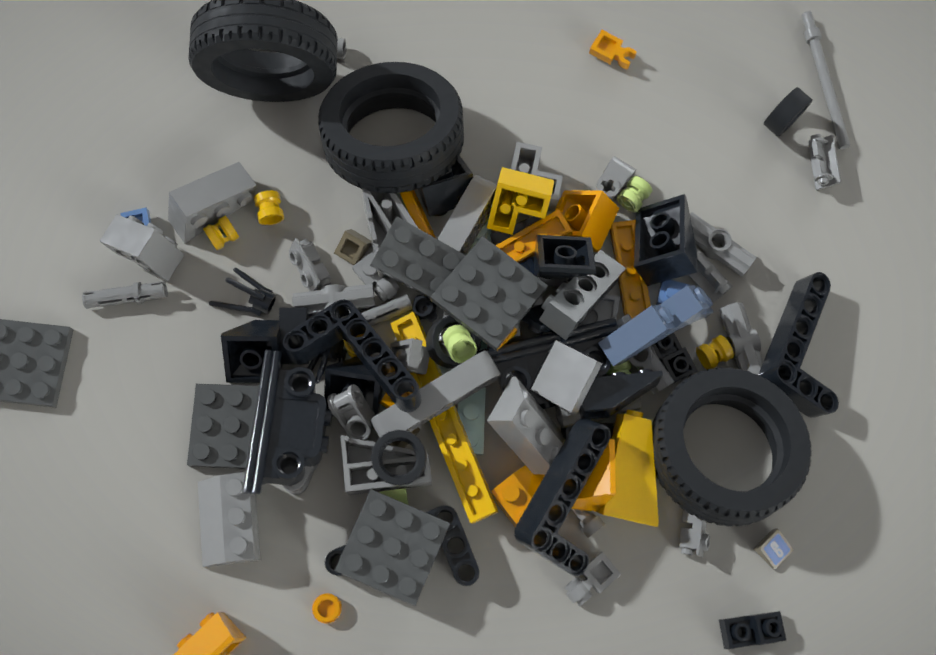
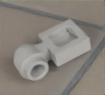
(385, 287)
(598, 575)

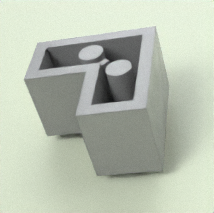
(527, 159)
(143, 245)

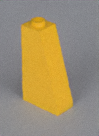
(634, 471)

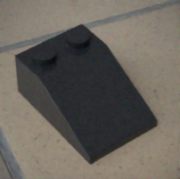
(664, 241)

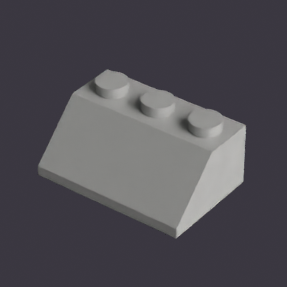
(526, 427)
(227, 521)

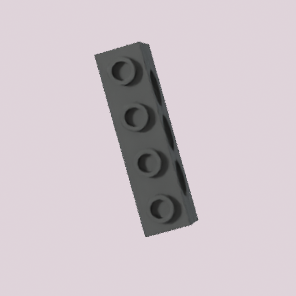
(580, 296)

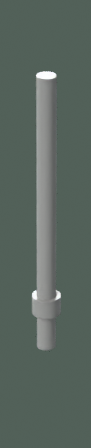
(813, 38)

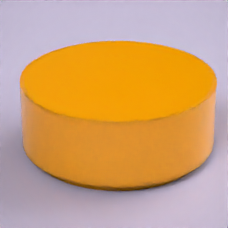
(327, 608)

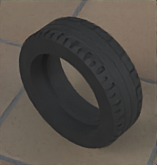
(299, 34)
(388, 87)
(774, 415)

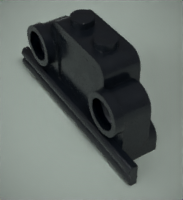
(527, 356)
(286, 426)

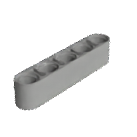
(469, 215)
(440, 394)

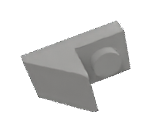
(411, 355)

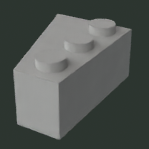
(209, 199)
(380, 213)
(359, 472)

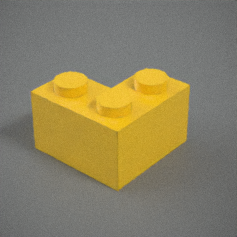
(521, 194)

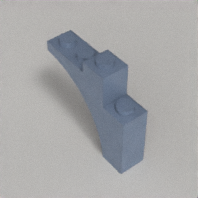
(656, 323)

